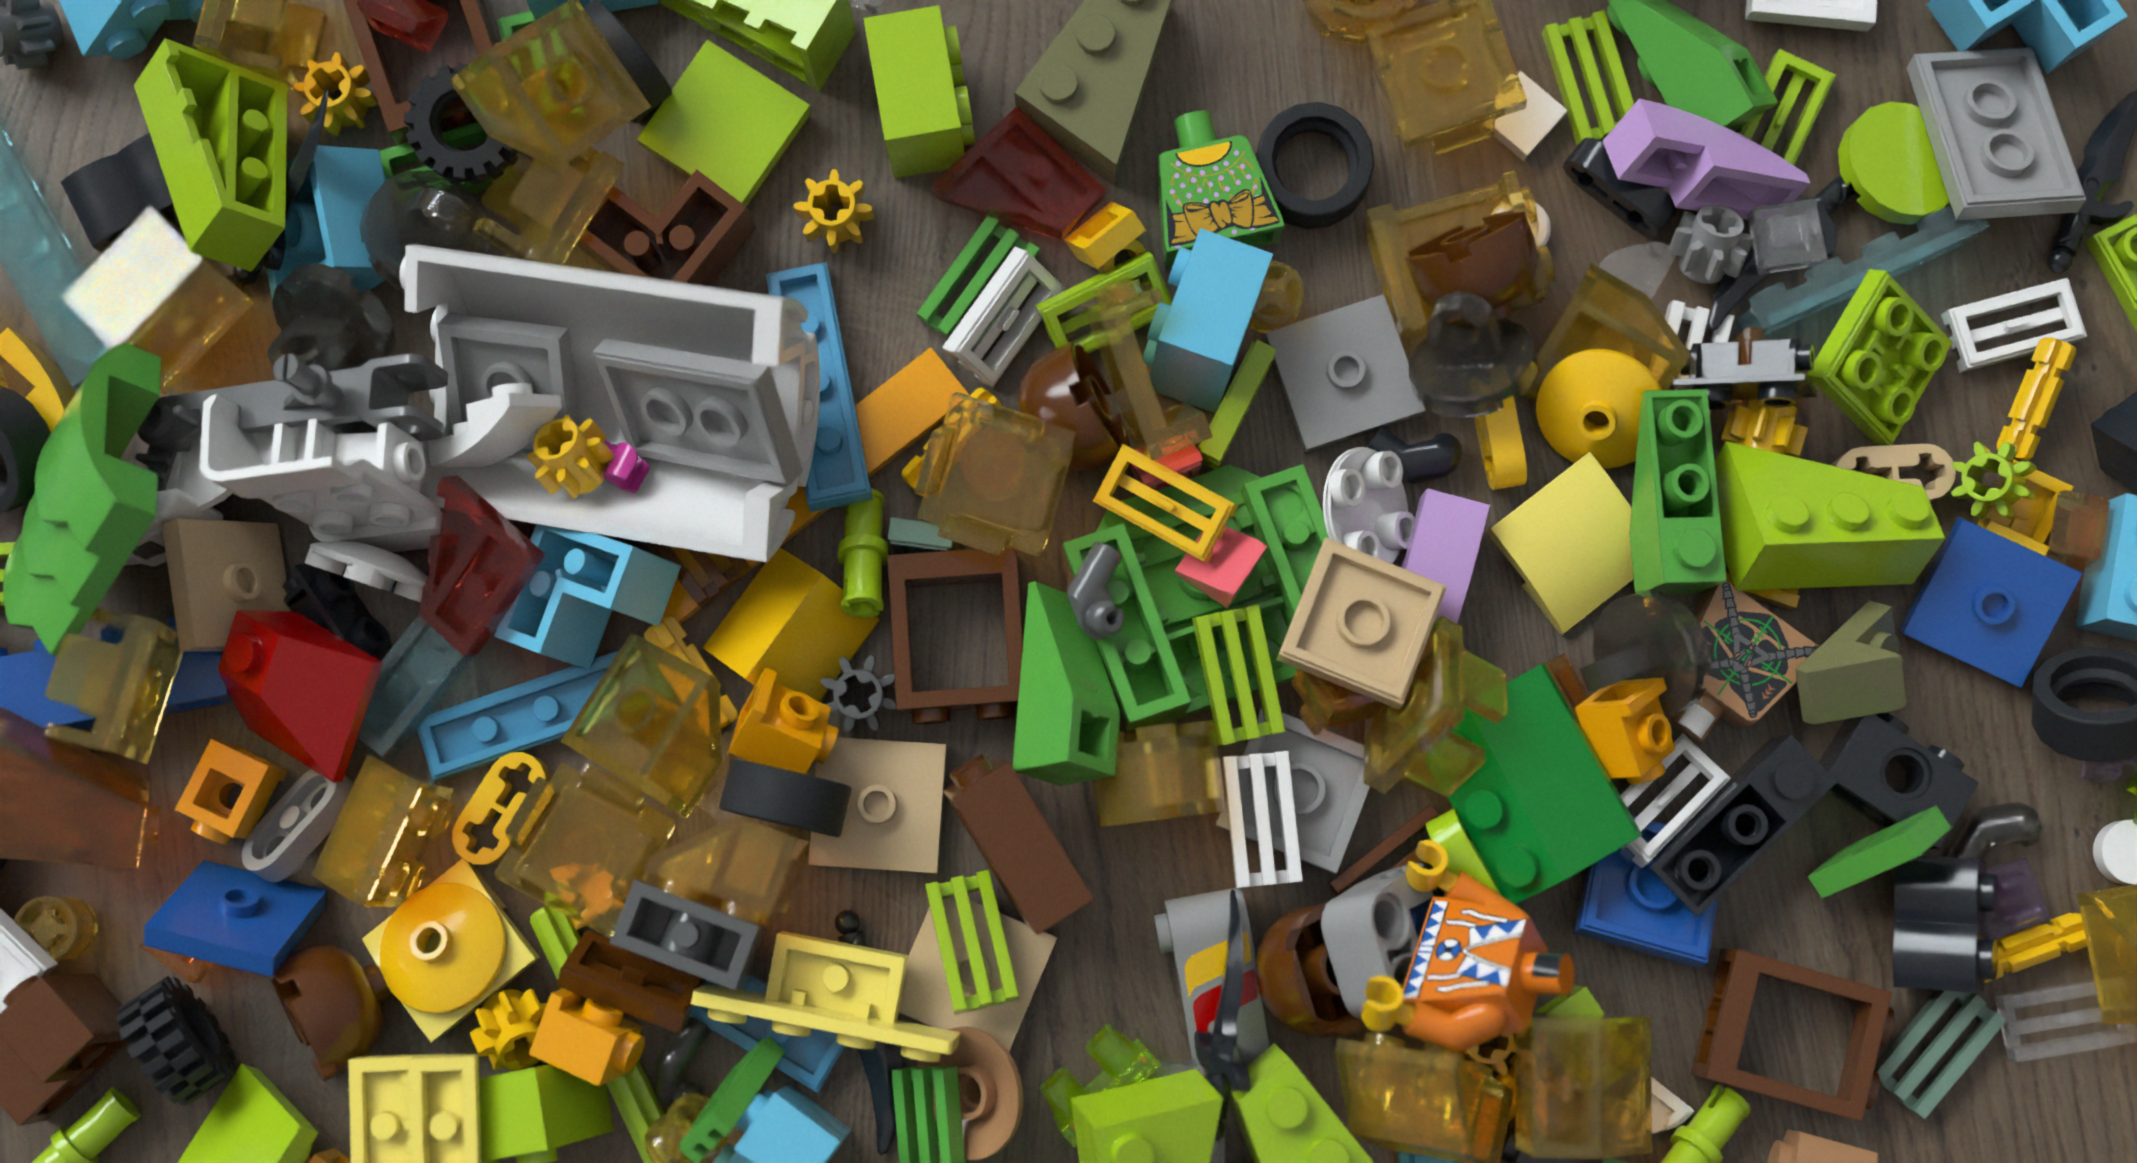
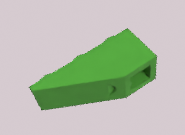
(1693, 62)
(1675, 496)
(1064, 699)

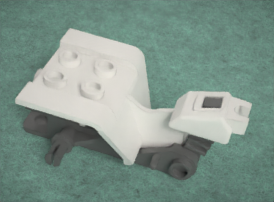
(308, 444)

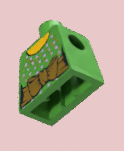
(1214, 189)

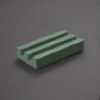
(1957, 1063)

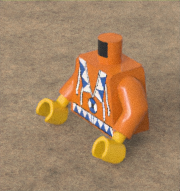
(1471, 967)

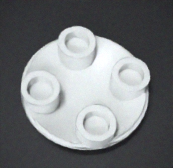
(1368, 503)
(369, 566)

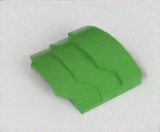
(85, 501)
(1156, 652)

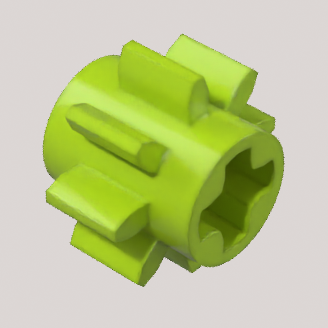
(1999, 463)

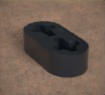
(1636, 204)

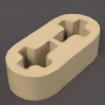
(1900, 458)

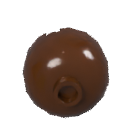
(1483, 260)
(1071, 393)
(1299, 978)
(332, 1005)

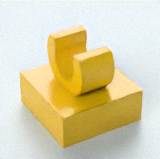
(1105, 236)

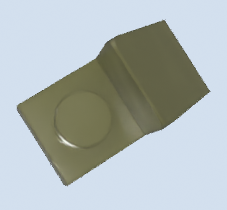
(1854, 670)

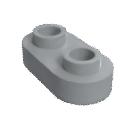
(295, 826)

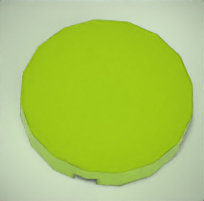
(1892, 164)

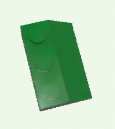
(1542, 795)

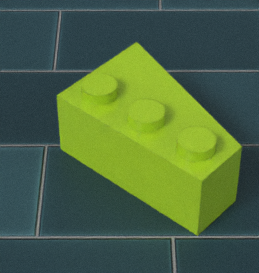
(790, 35)
(219, 150)
(1818, 523)
(538, 1111)
(1287, 1117)
(1149, 1121)

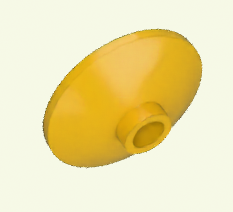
(1588, 383)
(463, 963)

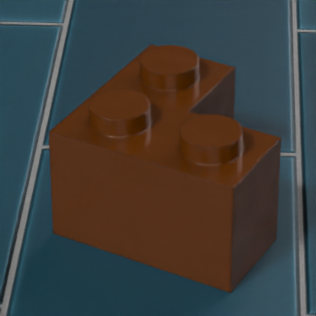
(683, 245)
(54, 1042)

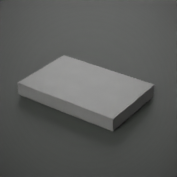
(1995, 134)
(699, 410)

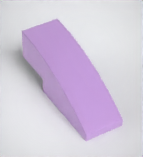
(1699, 160)
(1446, 545)

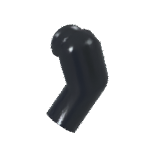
(1424, 459)

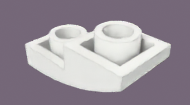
(495, 427)

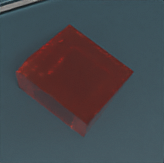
(408, 21)

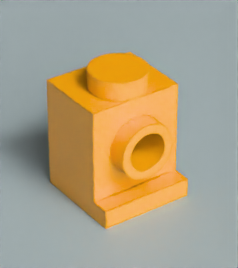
(782, 727)
(1628, 729)
(207, 791)
(587, 1038)

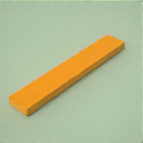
(888, 423)

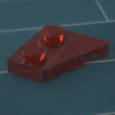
(1021, 180)
(474, 568)

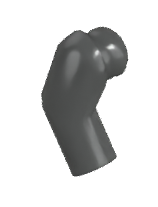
(1090, 596)

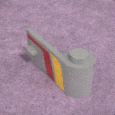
(1197, 935)

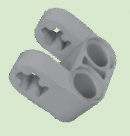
(1371, 933)

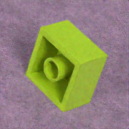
(915, 79)

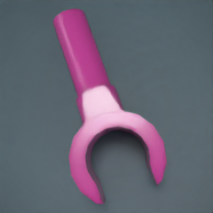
(625, 469)

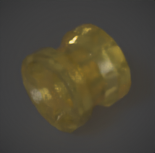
(1280, 288)
(41, 923)
(667, 1131)

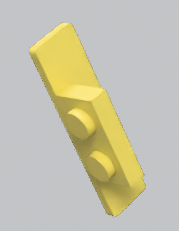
(835, 991)

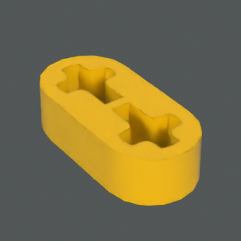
(1502, 447)
(489, 800)

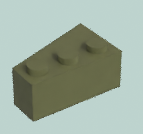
(1095, 79)

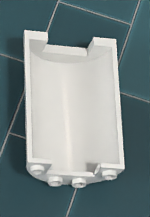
(675, 501)

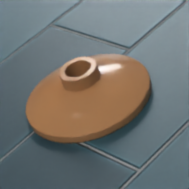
(995, 1114)

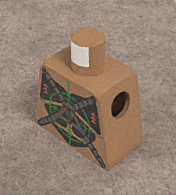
(1750, 661)

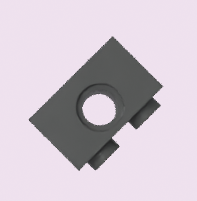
(688, 935)

